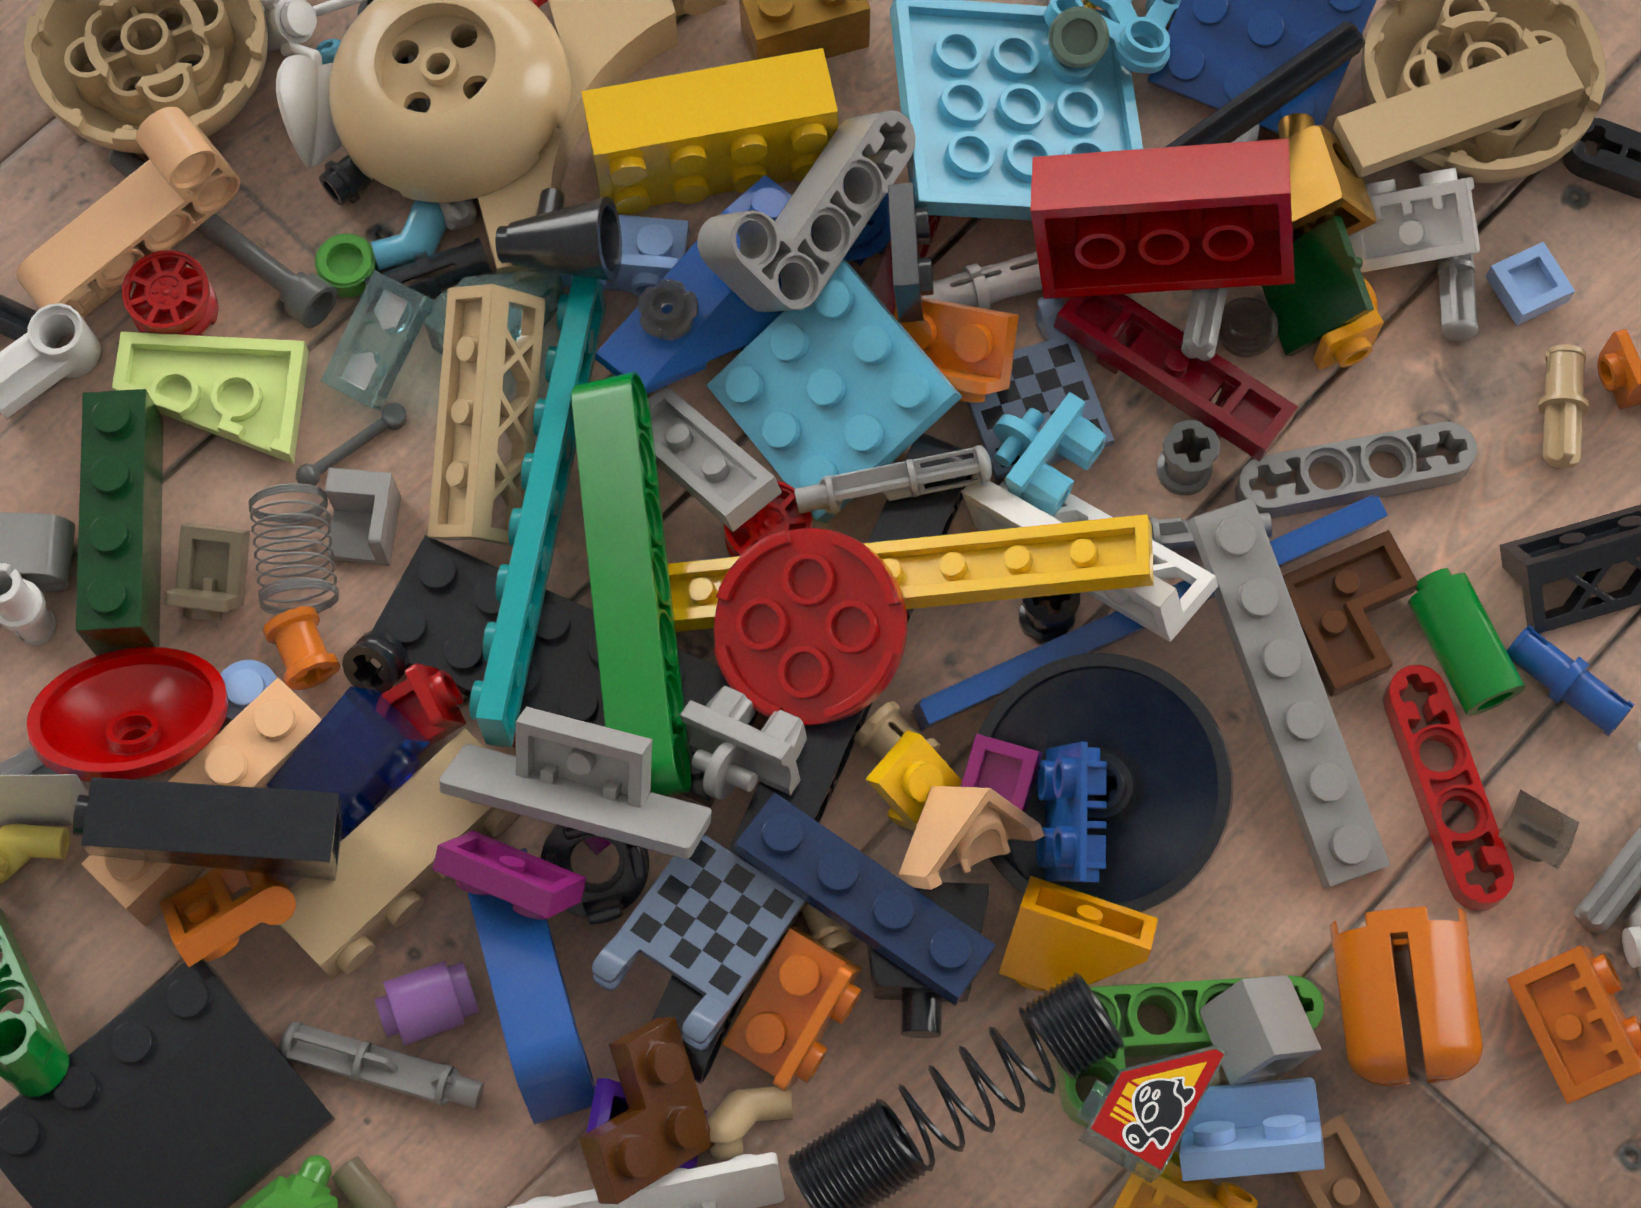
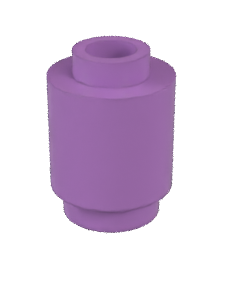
(426, 1002)

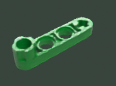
(42, 1057)

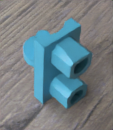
(1064, 434)

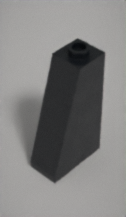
(213, 826)

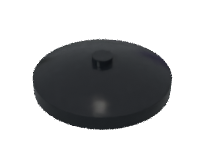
(1163, 771)

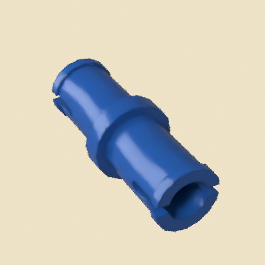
(1569, 680)

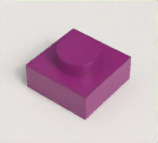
(1003, 768)

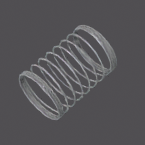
(293, 583)

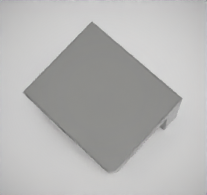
(363, 515)
(1260, 1029)

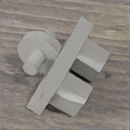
(739, 754)

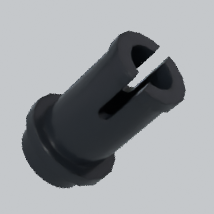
(344, 180)

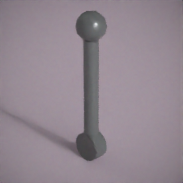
(392, 417)

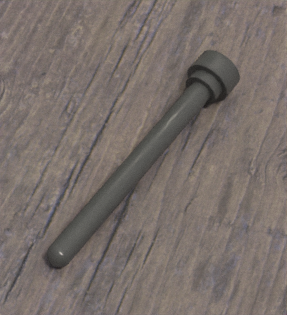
(305, 296)

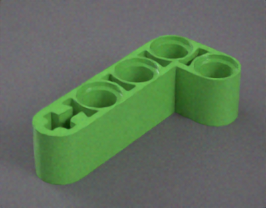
(1187, 1033)

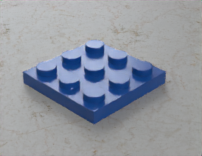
(1233, 44)

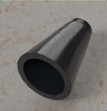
(566, 240)

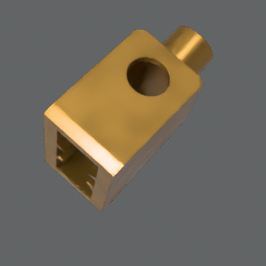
(1322, 178)

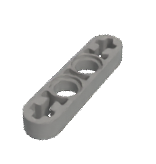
(1358, 478)

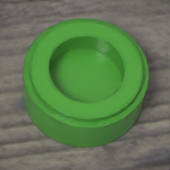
(345, 263)

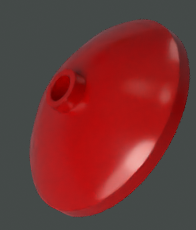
(128, 714)

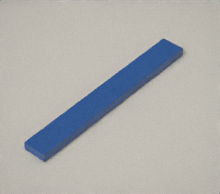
(1117, 626)

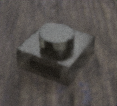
(1538, 830)

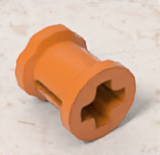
(301, 648)

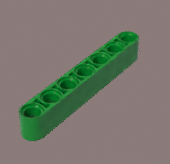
(630, 573)

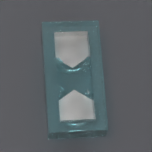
(377, 340)

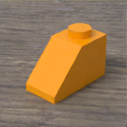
(1071, 933)

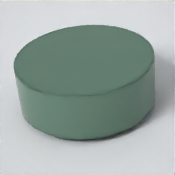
(1078, 37)

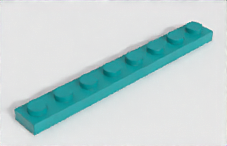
(535, 526)

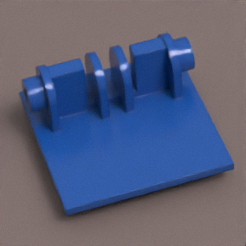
(1064, 783)

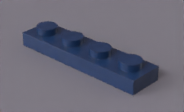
(864, 898)

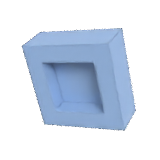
(1530, 283)

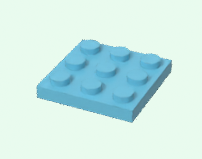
(833, 387)

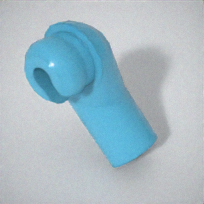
(420, 234)

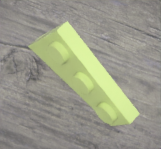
(221, 384)

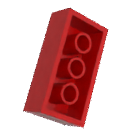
(1163, 219)

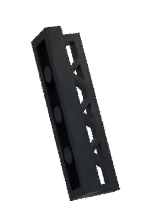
(1574, 550)

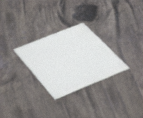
(39, 799)

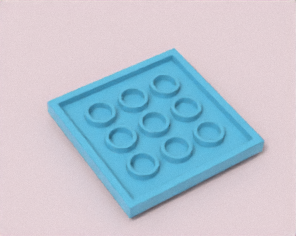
(994, 98)

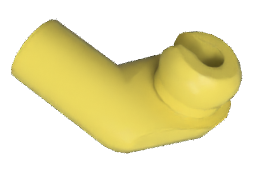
(26, 841)

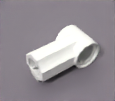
(35, 364)

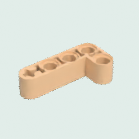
(141, 215)

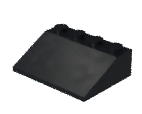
(163, 1107)

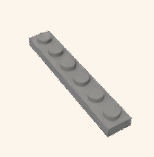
(1288, 693)

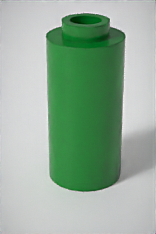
(1465, 641)

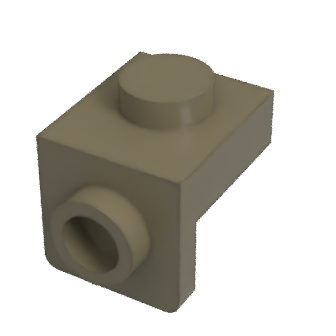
(210, 571)

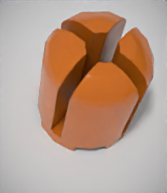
(1442, 988)

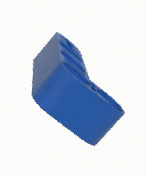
(533, 1010)

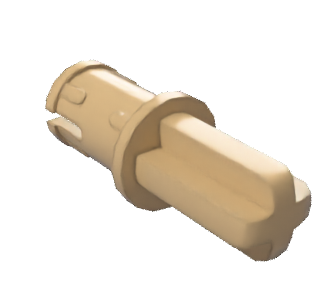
(1563, 405)

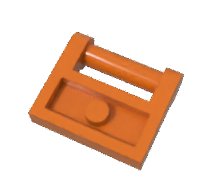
(209, 920)

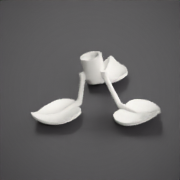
(302, 78)

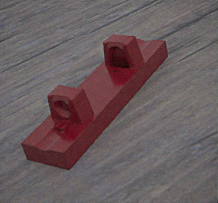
(1150, 352)

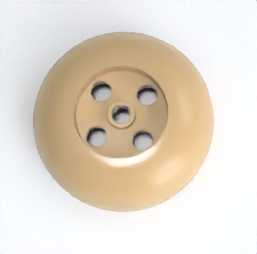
(1467, 33)
(87, 84)
(465, 139)

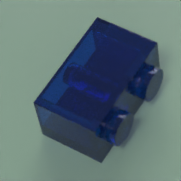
(355, 752)

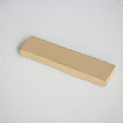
(1457, 107)

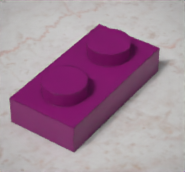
(494, 868)

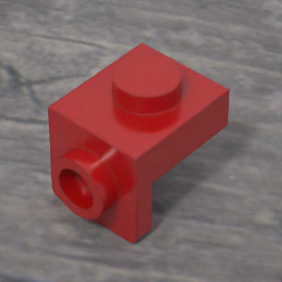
(428, 701)

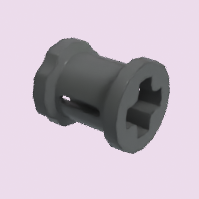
(1174, 468)

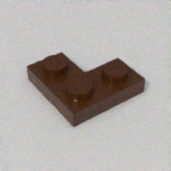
(1333, 605)
(663, 1116)

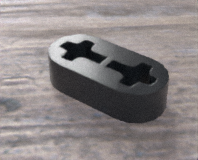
(1616, 161)

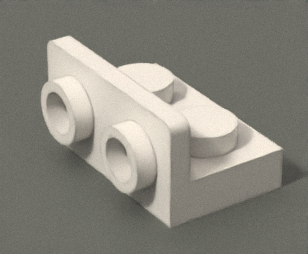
(1418, 222)

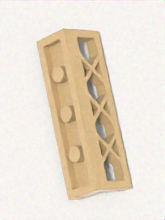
(477, 411)

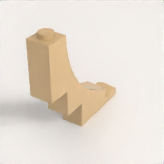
(603, 48)

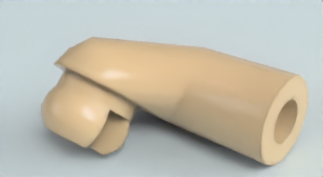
(740, 1112)

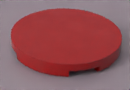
(810, 625)

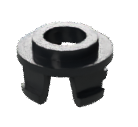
(603, 900)

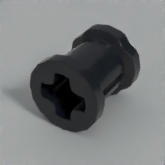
(1041, 625)

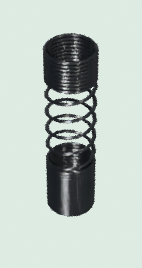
(875, 1153)

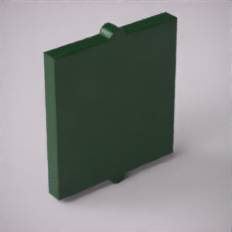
(1325, 290)

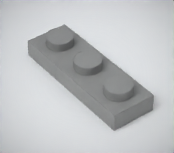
(708, 461)

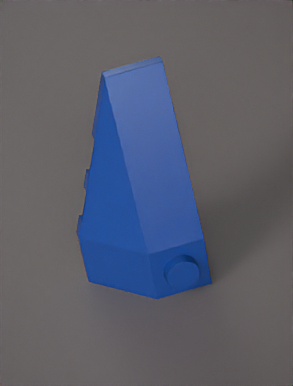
(722, 319)

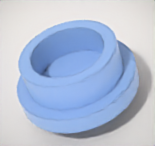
(244, 683)

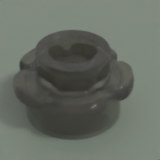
(670, 325)

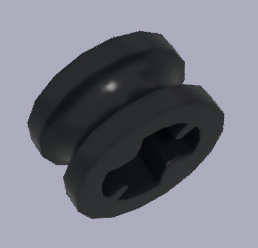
(386, 651)

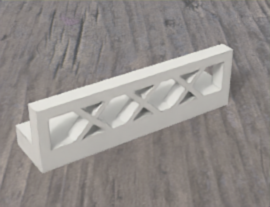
(1150, 606)

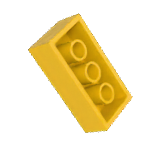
(710, 130)

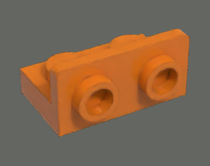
(967, 345)
(793, 1008)
(1579, 1021)

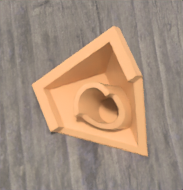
(964, 829)

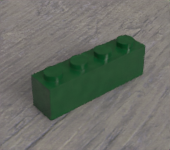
(120, 521)

